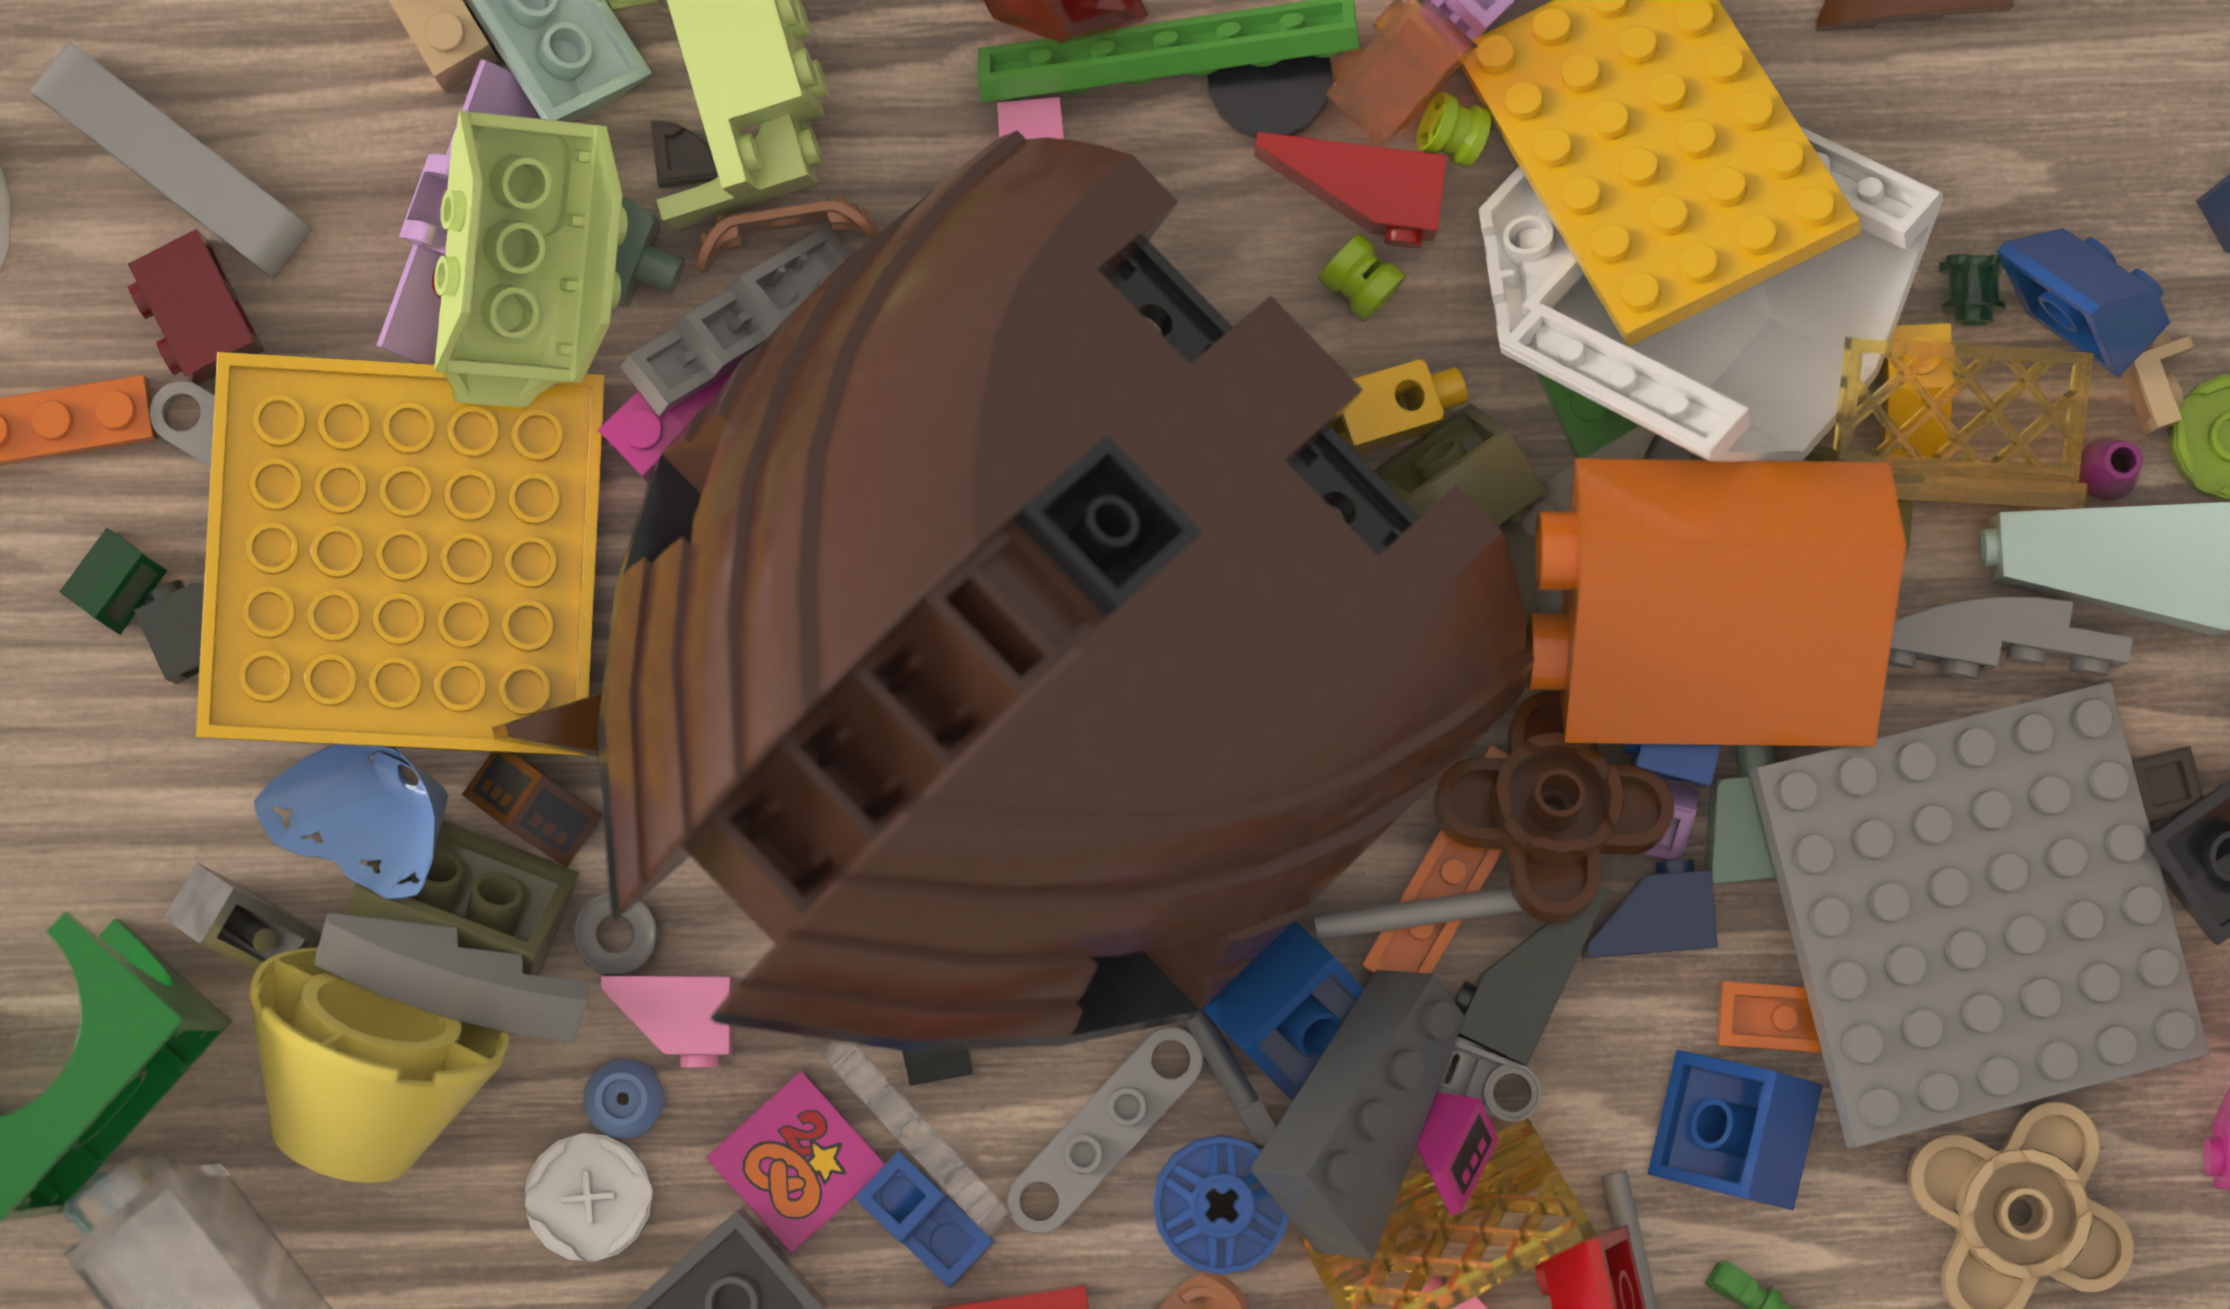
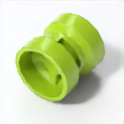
(1361, 277)

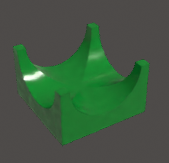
(132, 1046)

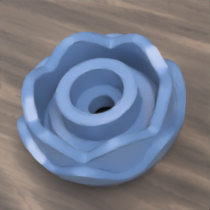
(644, 1094)

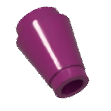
(2099, 473)

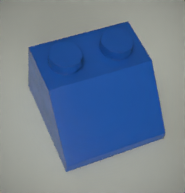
(2085, 296)
(1286, 1007)
(1735, 1129)

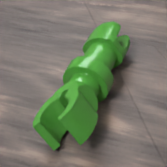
(1742, 1289)

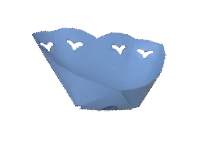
(361, 815)

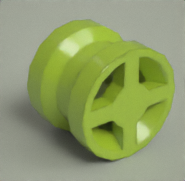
(1453, 129)

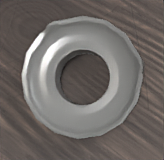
(609, 963)

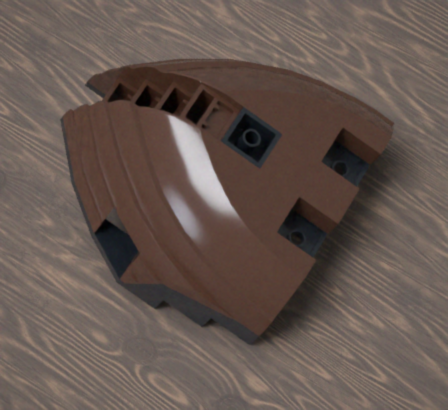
(1031, 630)

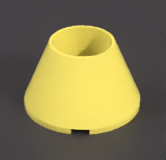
(357, 1076)

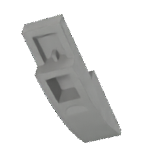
(1972, 632)

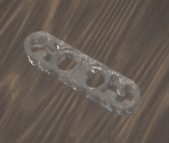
(918, 1136)

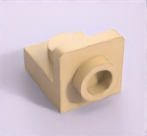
(2152, 391)

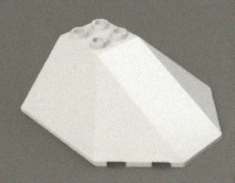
(1743, 375)

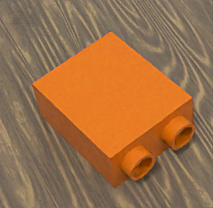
(1719, 601)

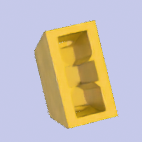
(1380, 422)

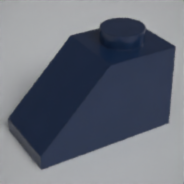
(1660, 915)

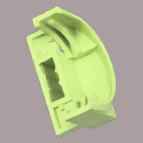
(744, 72)

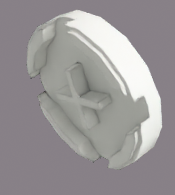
(588, 1197)

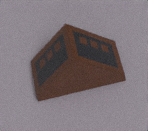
(532, 806)

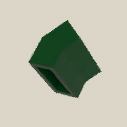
(113, 581)

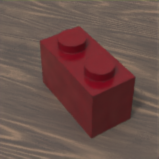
(192, 305)

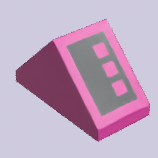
(1456, 1146)

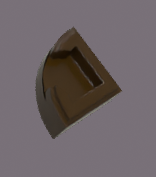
(680, 156)

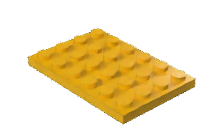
(1657, 152)

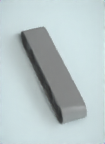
(171, 160)

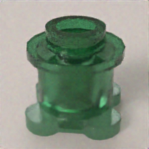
(1972, 288)

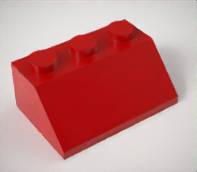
(1593, 1274)

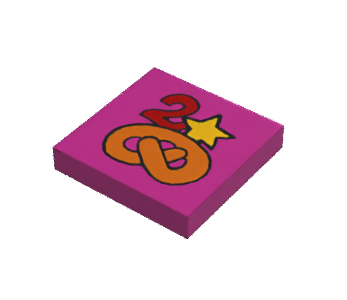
(796, 1161)

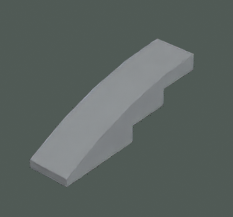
(733, 324)
(430, 972)

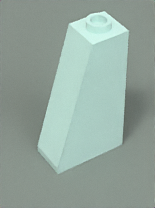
(2128, 560)

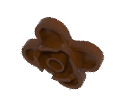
(1552, 850)

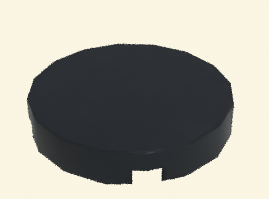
(1272, 97)

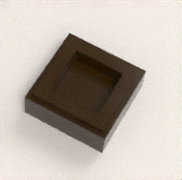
(2168, 782)

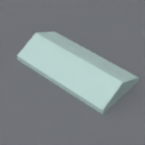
(563, 53)

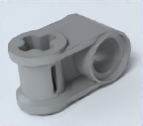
(1478, 1073)

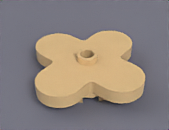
(2047, 1168)

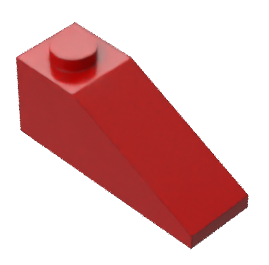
(1373, 186)

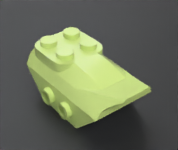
(526, 256)

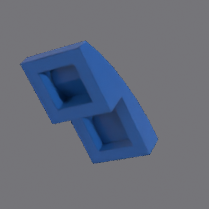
(924, 1219)

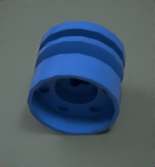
(1181, 1206)

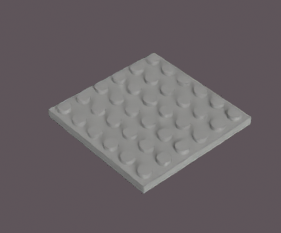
(1978, 914)

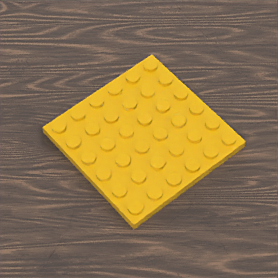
(394, 556)

